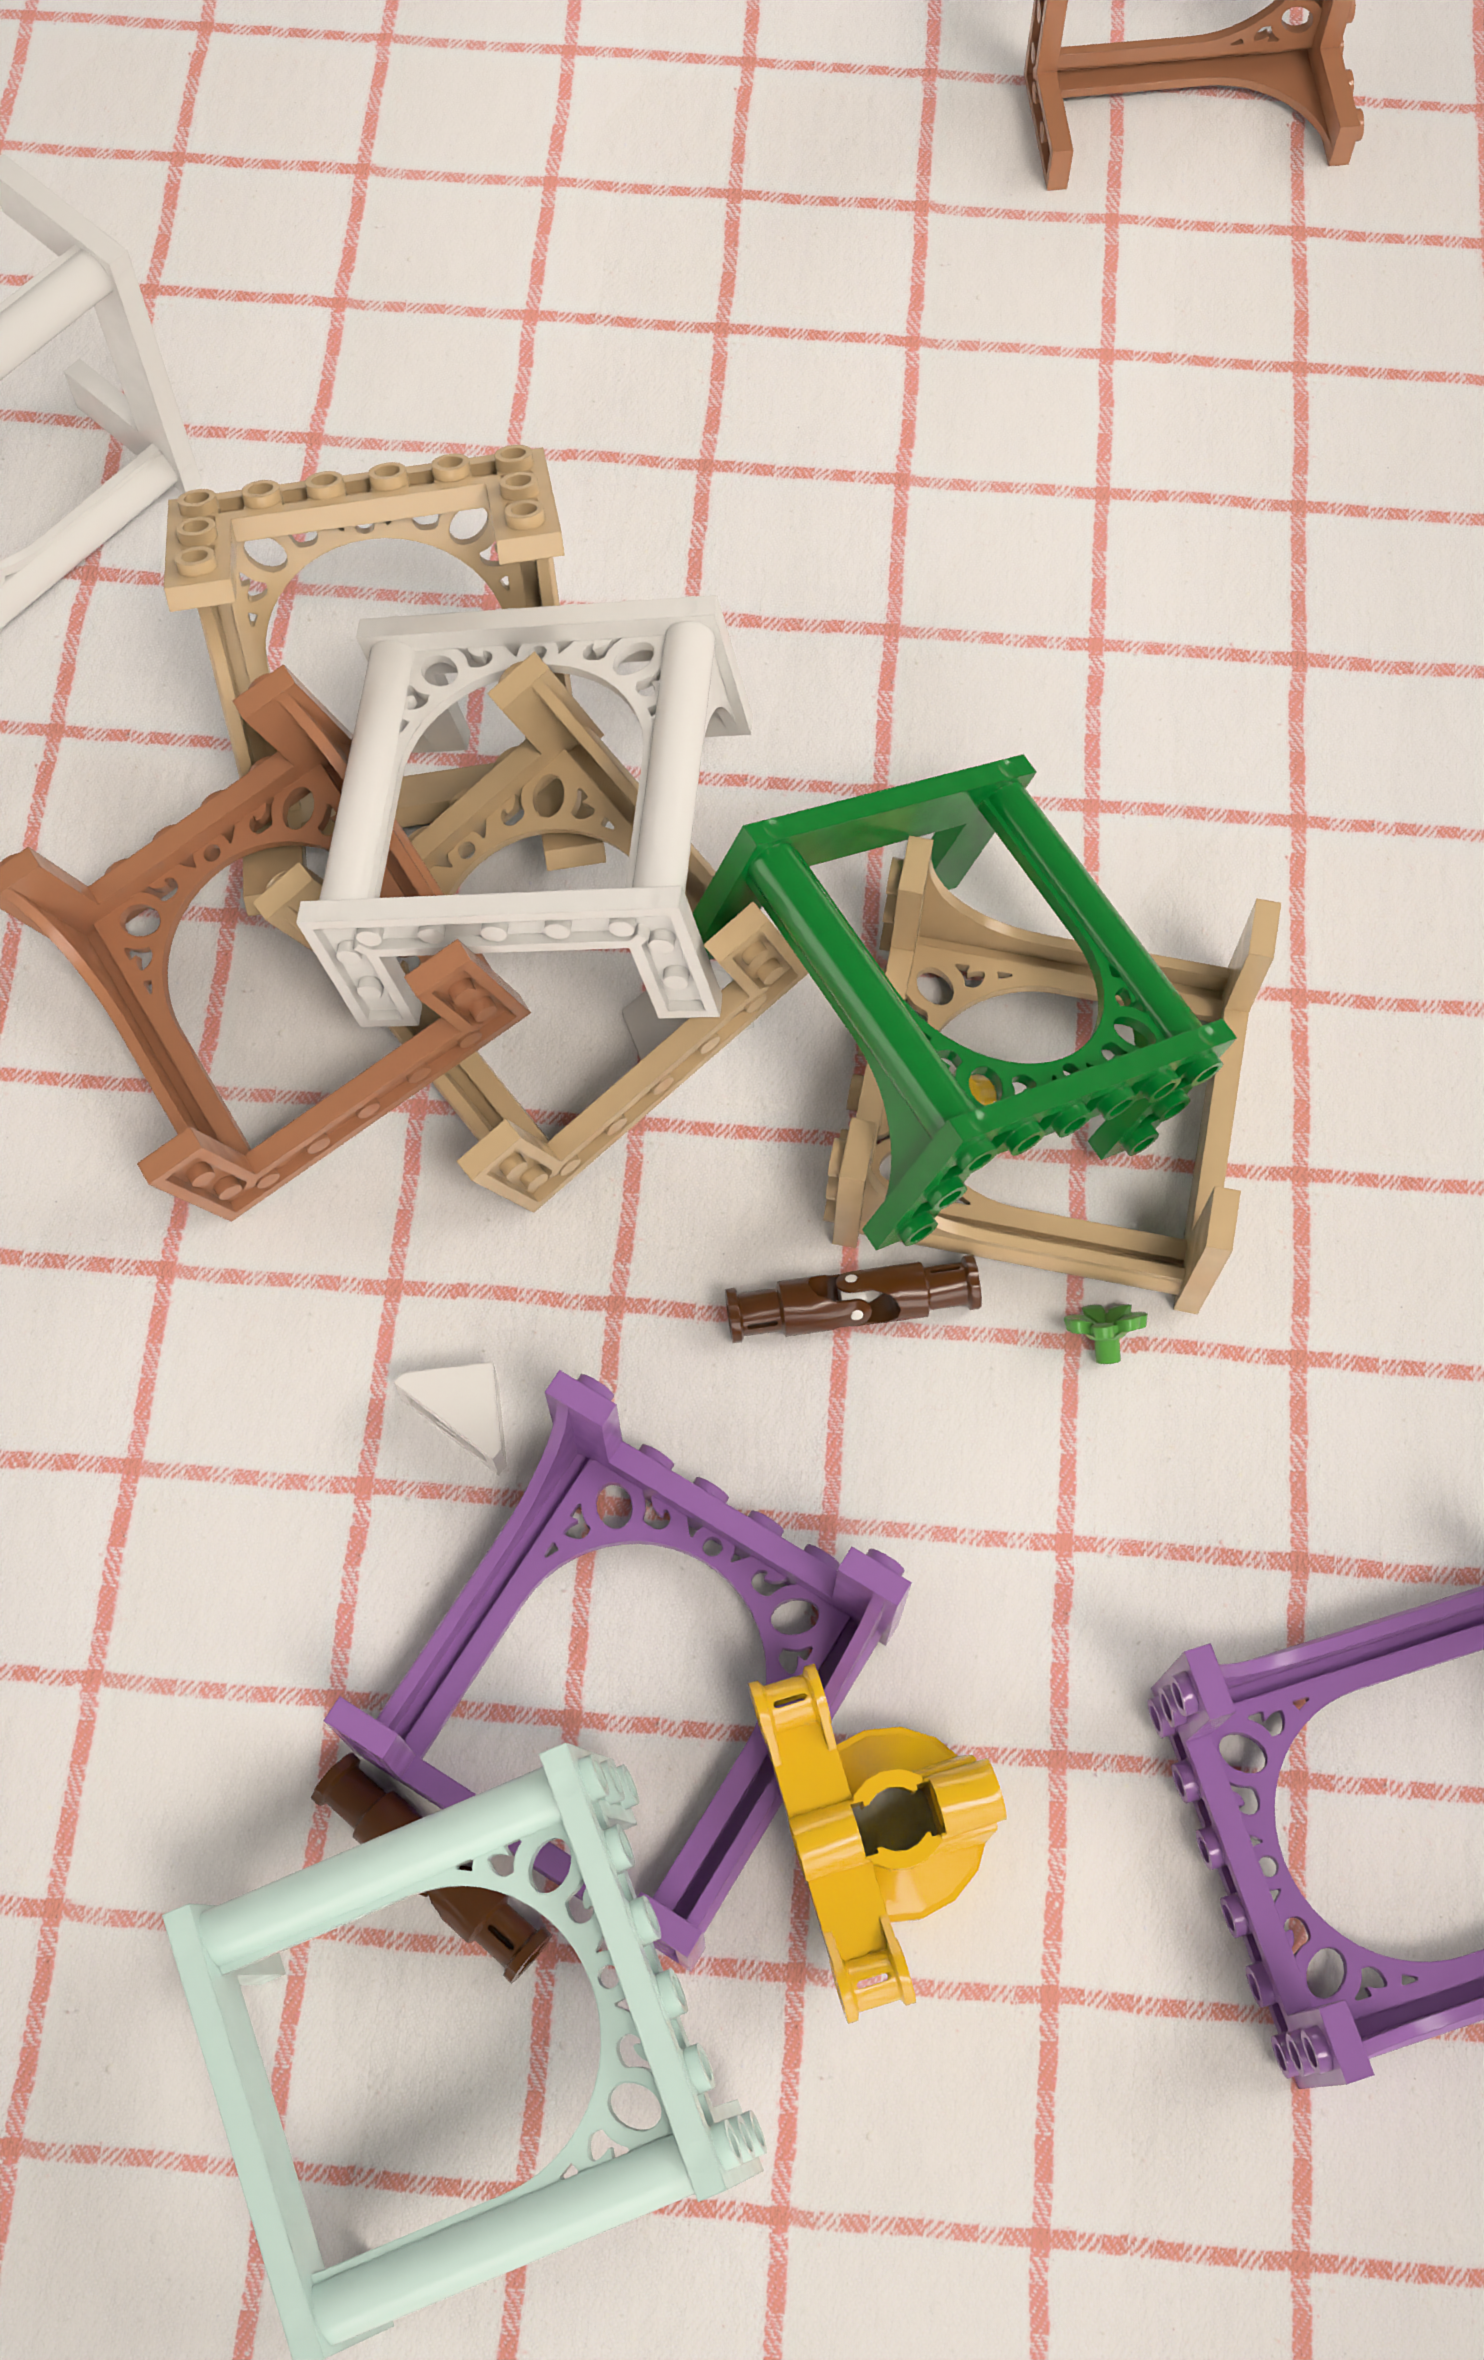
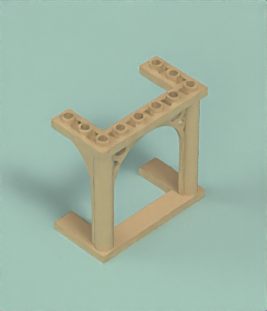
(209, 554)
(567, 746)
(940, 935)

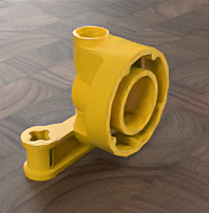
(857, 1893)

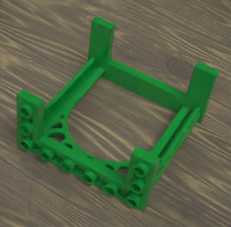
(932, 1116)

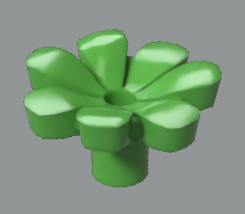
(1106, 1328)

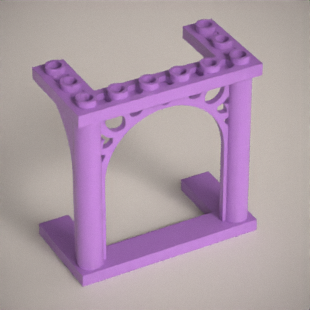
(585, 1453)
(1204, 1701)

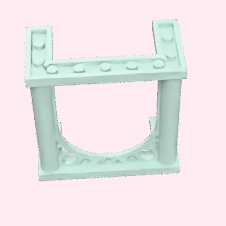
(685, 2154)

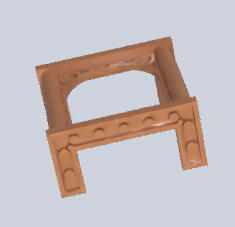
(1289, 63)
(210, 1156)

